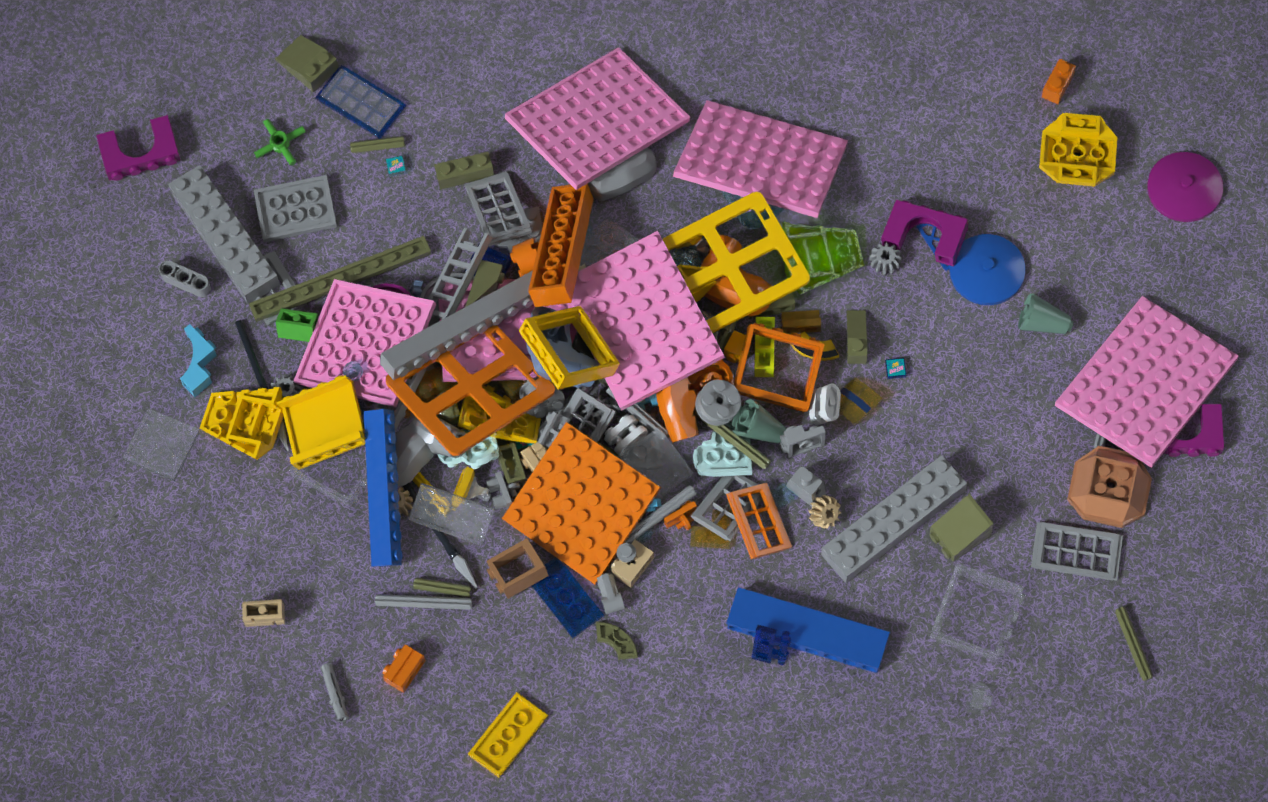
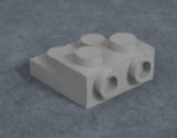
(797, 441)

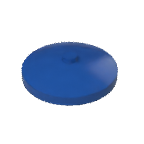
(988, 270)

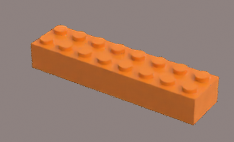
(561, 245)

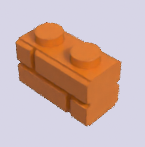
(1058, 81)
(403, 668)

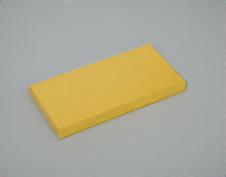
(507, 735)

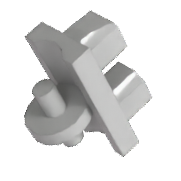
(554, 424)
(498, 484)

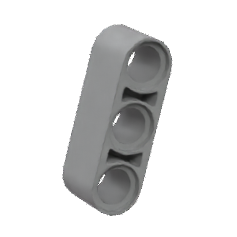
(179, 272)

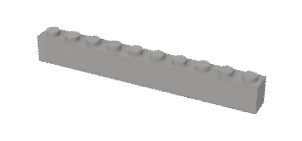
(457, 328)

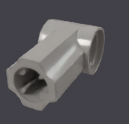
(610, 597)

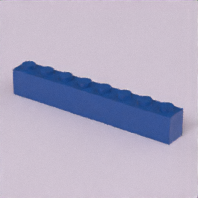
(382, 488)

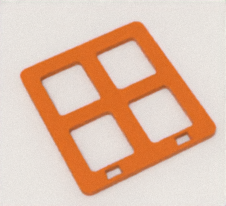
(471, 386)

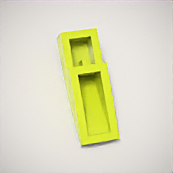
(764, 350)

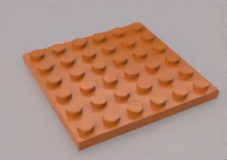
(581, 503)

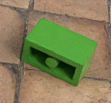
(296, 324)

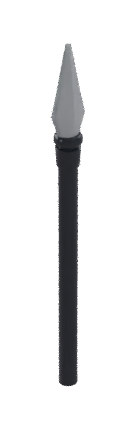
(257, 371)
(460, 563)

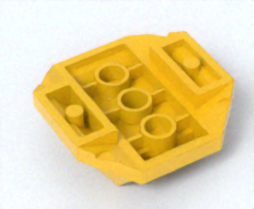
(1081, 135)

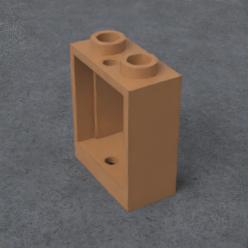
(523, 581)

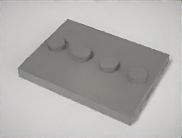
(295, 208)

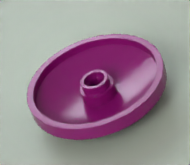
(1185, 186)

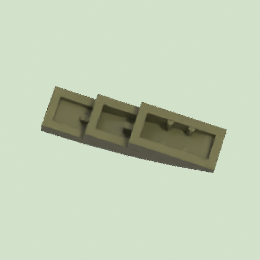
(509, 461)

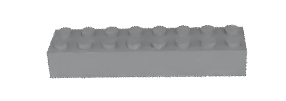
(224, 234)
(893, 519)

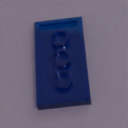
(567, 599)

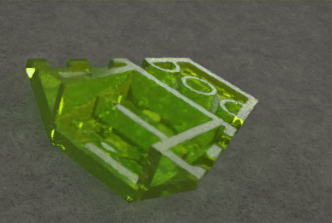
(824, 252)

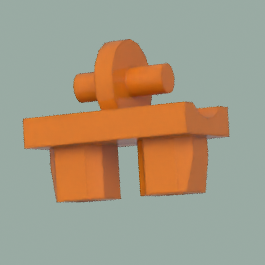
(682, 515)

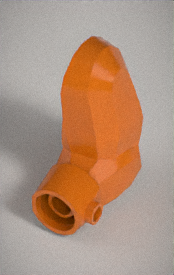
(723, 291)
(678, 400)

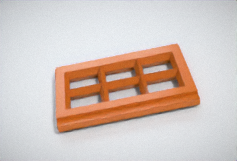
(744, 527)

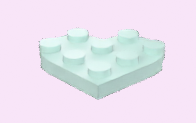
(475, 456)
(721, 458)

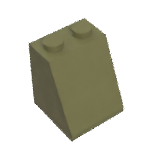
(961, 528)

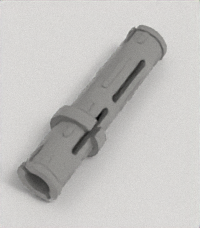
(337, 700)

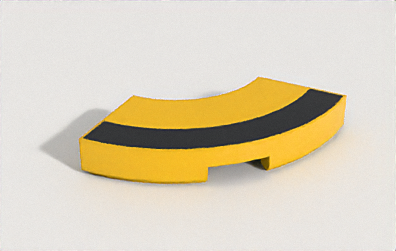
(829, 350)

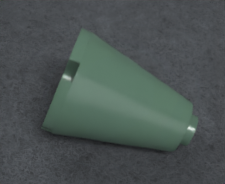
(1043, 317)
(757, 423)

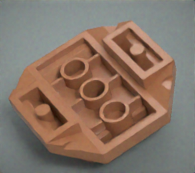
(1107, 505)

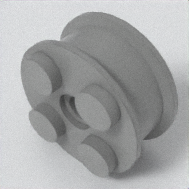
(718, 402)
(549, 405)

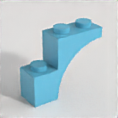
(197, 376)

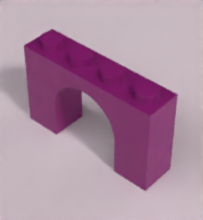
(162, 153)
(907, 215)
(1210, 439)

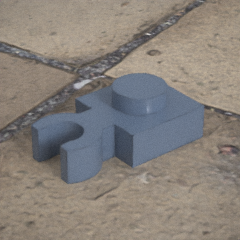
(415, 288)

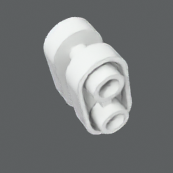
(825, 404)
(626, 425)

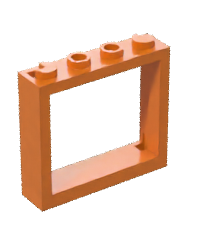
(793, 339)

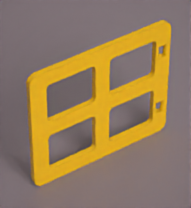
(729, 264)

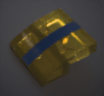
(857, 401)

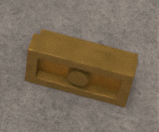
(801, 321)

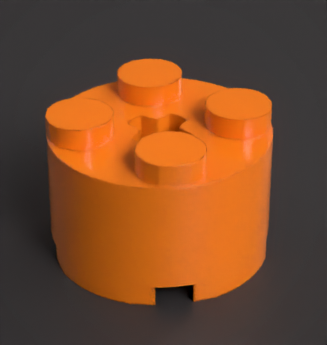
(524, 255)

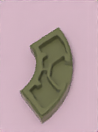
(617, 639)

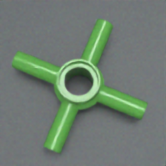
(279, 136)

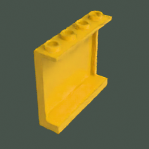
(323, 421)

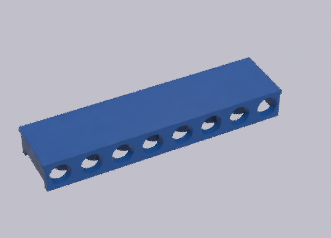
(810, 629)

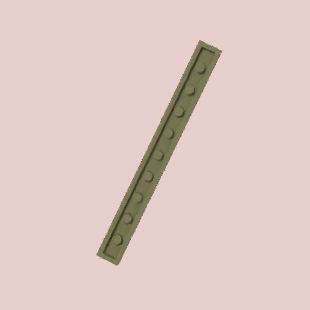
(350, 273)

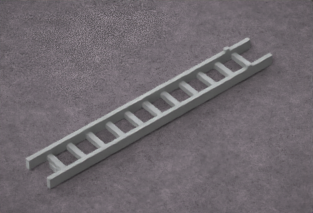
(455, 300)

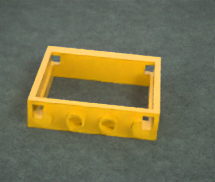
(532, 333)

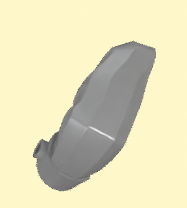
(624, 176)
(416, 448)

